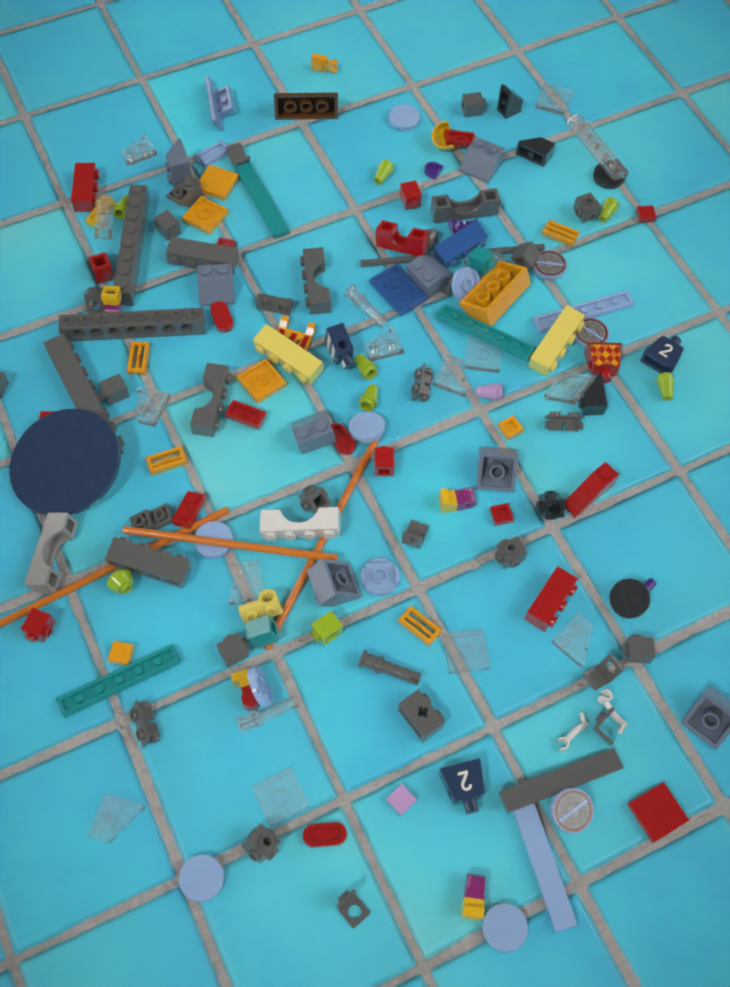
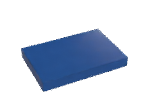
(398, 289)

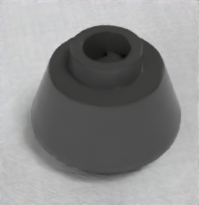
(433, 238)

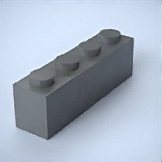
(197, 253)
(148, 562)

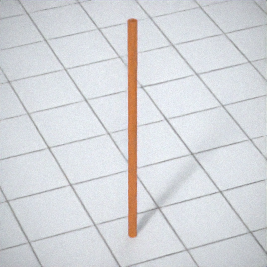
(228, 543)

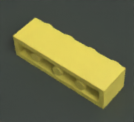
(556, 341)
(288, 354)

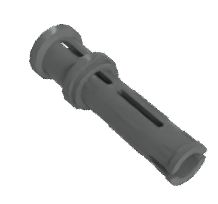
(379, 665)

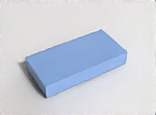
(212, 154)

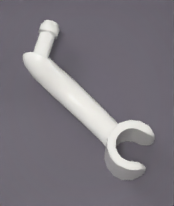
(607, 696)
(573, 733)

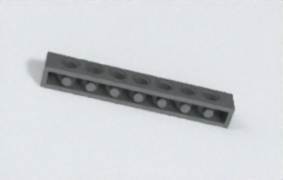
(133, 324)

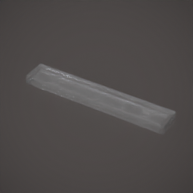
(597, 146)

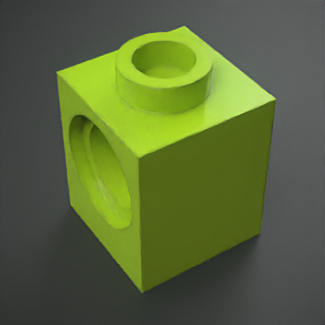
(326, 628)

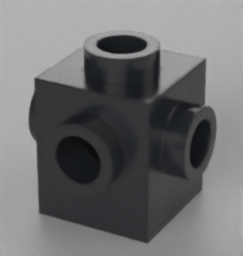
(550, 505)

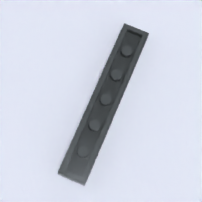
(565, 777)

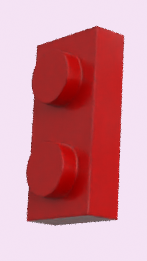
(458, 138)
(245, 414)
(188, 509)

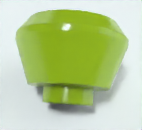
(120, 581)

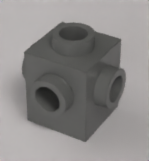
(586, 207)
(314, 498)
(510, 552)
(261, 844)

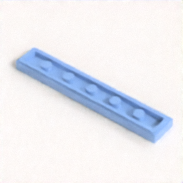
(591, 309)
(545, 868)

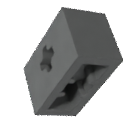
(422, 726)

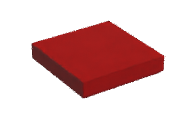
(658, 812)

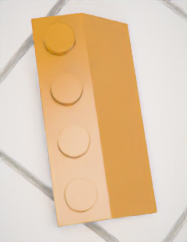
(496, 292)

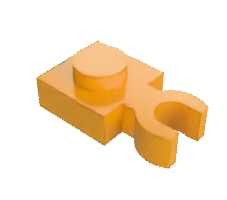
(322, 64)

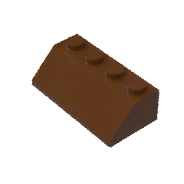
(306, 106)

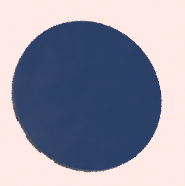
(65, 462)

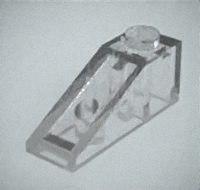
(104, 216)

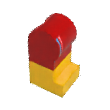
(248, 699)

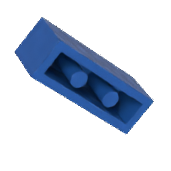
(460, 244)

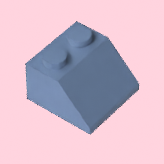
(482, 159)
(177, 163)
(429, 274)
(215, 284)
(313, 432)
(496, 469)
(333, 583)
(709, 717)

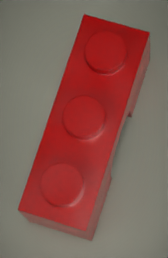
(389, 238)

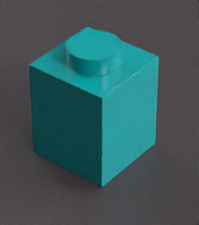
(481, 260)
(261, 631)

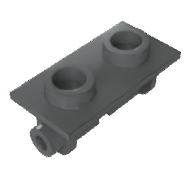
(274, 304)
(419, 389)
(571, 421)
(141, 714)

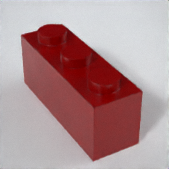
(85, 187)
(551, 599)

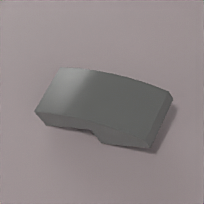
(153, 519)

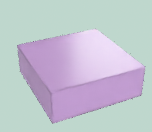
(401, 800)

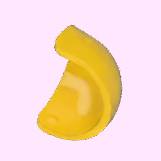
(438, 138)

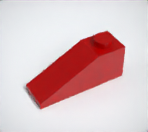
(591, 489)

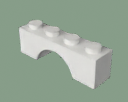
(324, 524)

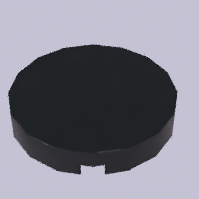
(604, 180)
(630, 598)

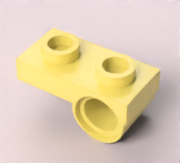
(266, 604)

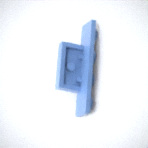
(220, 102)

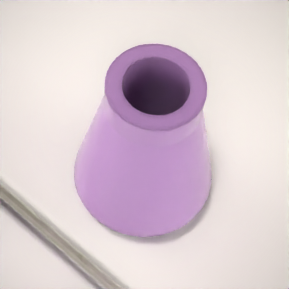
(490, 391)

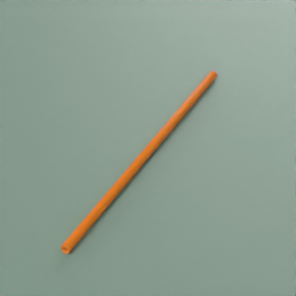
(321, 542)
(101, 572)

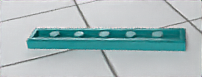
(262, 200)
(485, 333)
(118, 681)

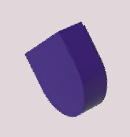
(433, 169)

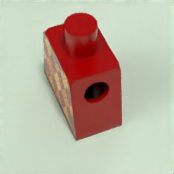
(603, 359)

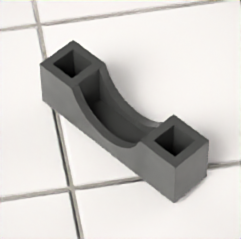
(483, 204)
(318, 296)
(206, 418)

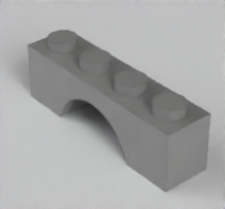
(56, 531)

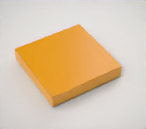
(218, 182)
(205, 215)
(261, 381)

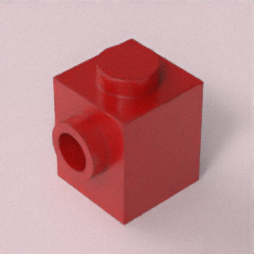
(410, 194)
(384, 461)
(37, 626)

